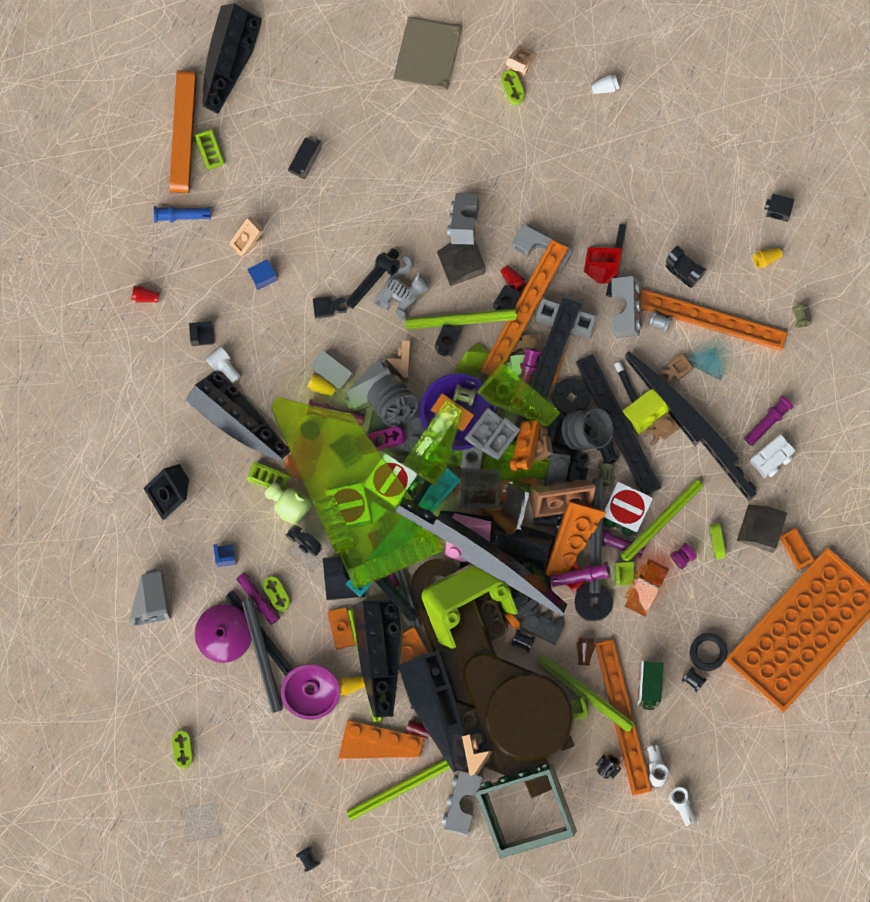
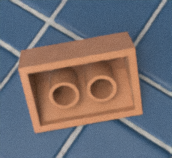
(554, 498)

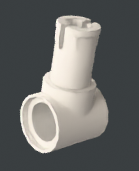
(220, 361)
(657, 766)
(683, 806)

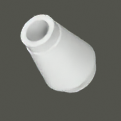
(605, 85)

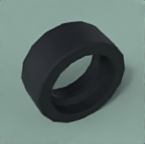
(708, 637)

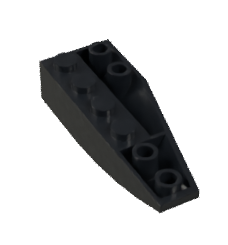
(228, 53)
(235, 415)
(524, 545)
(379, 652)
(435, 705)

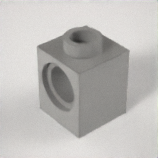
(472, 465)

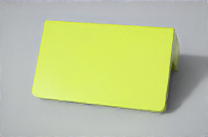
(646, 411)

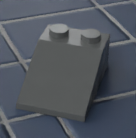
(412, 428)

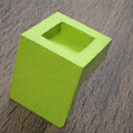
(623, 573)
(579, 709)

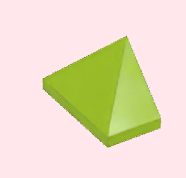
(472, 360)

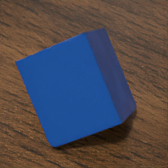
(262, 274)
(224, 555)

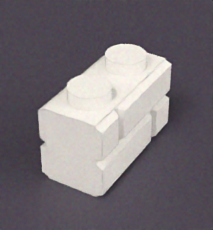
(773, 456)

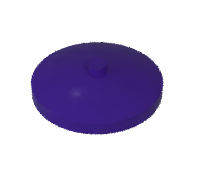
(446, 385)

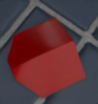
(602, 263)

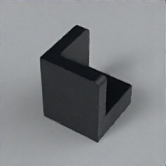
(201, 333)

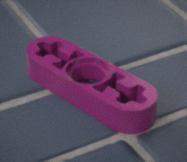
(388, 442)

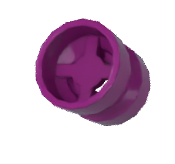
(683, 556)

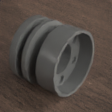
(392, 400)
(587, 429)

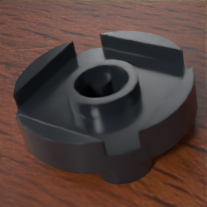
(573, 386)
(306, 541)
(593, 613)

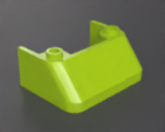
(458, 589)

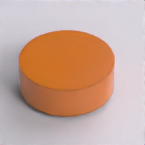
(512, 621)

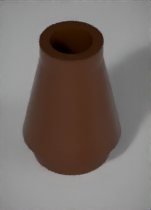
(585, 649)

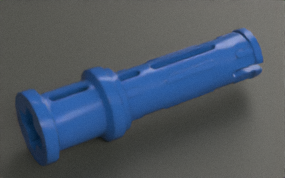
(172, 214)

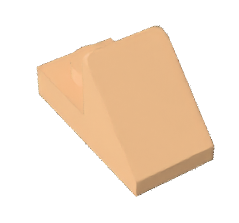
(520, 61)
(247, 236)
(401, 366)
(474, 760)

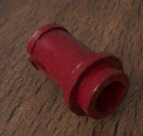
(417, 728)

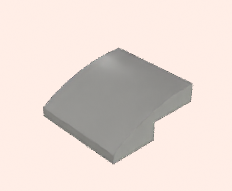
(492, 434)

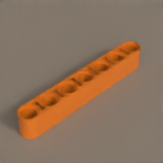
(182, 131)

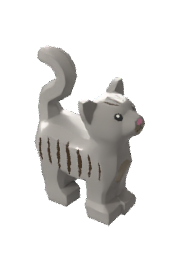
(401, 293)

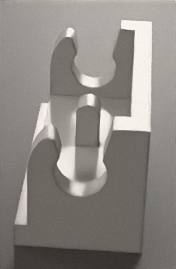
(332, 370)

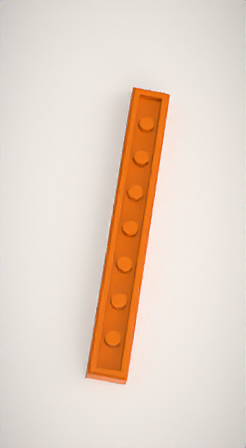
(526, 305)
(713, 320)
(619, 699)

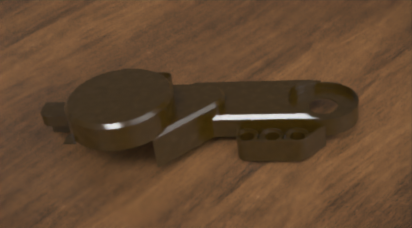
(514, 709)

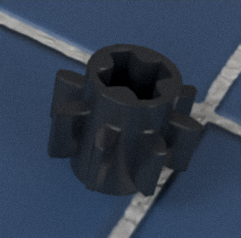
(608, 766)

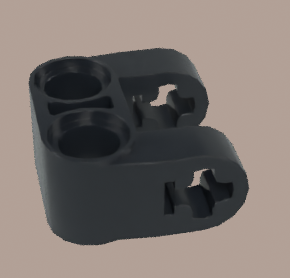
(684, 267)

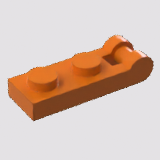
(525, 445)

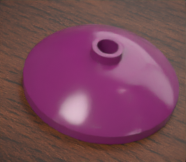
(235, 636)
(308, 702)

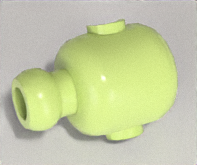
(290, 504)

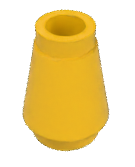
(766, 257)
(321, 385)
(350, 684)

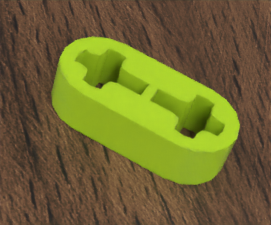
(509, 89)
(717, 541)
(272, 596)
(187, 749)

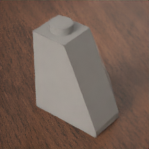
(358, 392)
(150, 600)

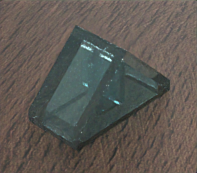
(708, 362)

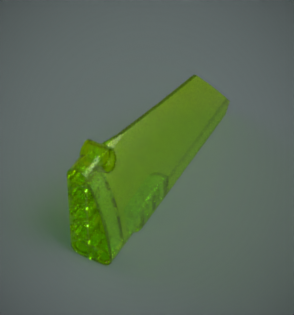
(353, 492)

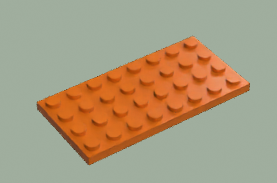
(803, 630)

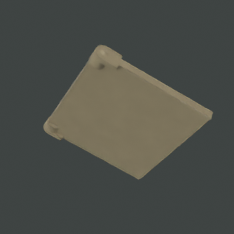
(427, 53)

